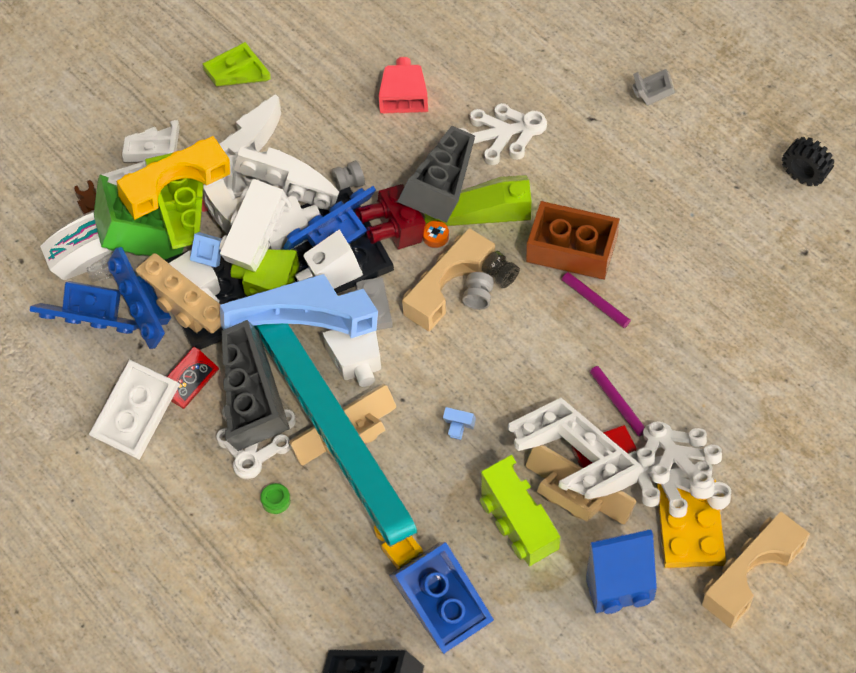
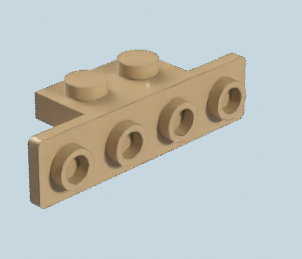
(180, 296)
(362, 413)
(555, 468)

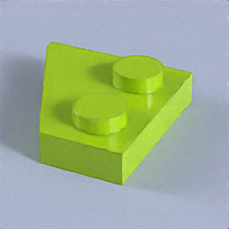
(236, 67)

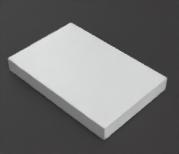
(134, 409)

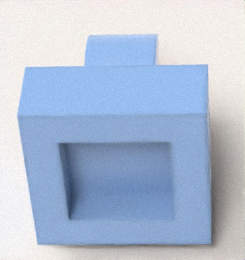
(206, 249)
(458, 420)

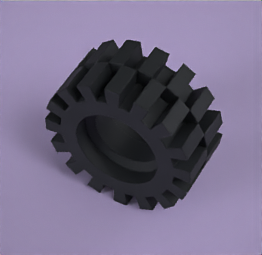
(808, 161)

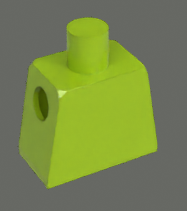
(274, 271)

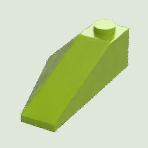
(492, 202)
(180, 208)

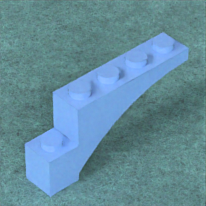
(305, 303)

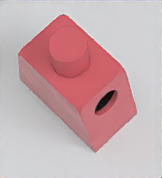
(403, 88)

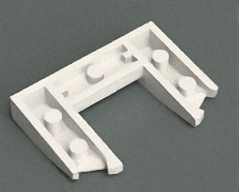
(610, 467)

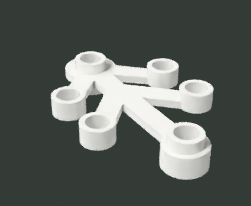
(504, 131)
(661, 435)
(250, 455)
(718, 500)

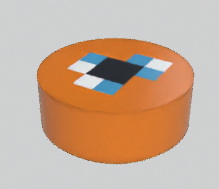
(436, 234)

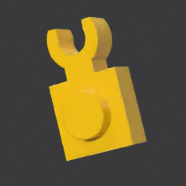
(401, 552)

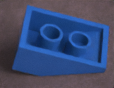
(622, 572)
(442, 597)

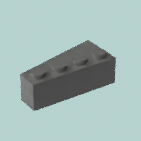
(440, 178)
(252, 397)

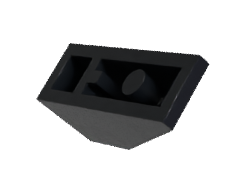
(371, 662)

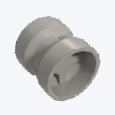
(348, 176)
(477, 294)

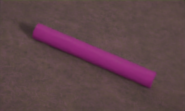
(596, 300)
(617, 400)

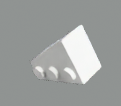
(254, 225)

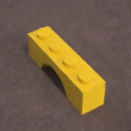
(201, 162)

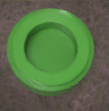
(275, 498)

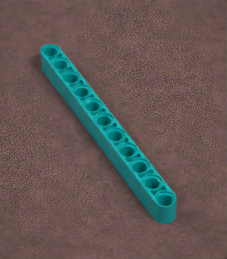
(338, 433)

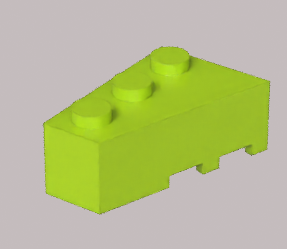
(517, 512)

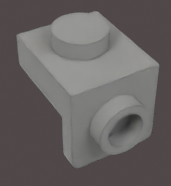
(653, 87)

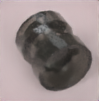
(500, 269)

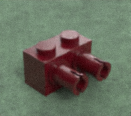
(398, 220)

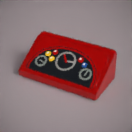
(192, 375)

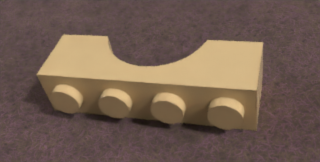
(425, 301)
(777, 543)

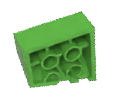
(119, 229)

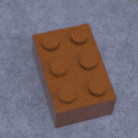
(572, 240)

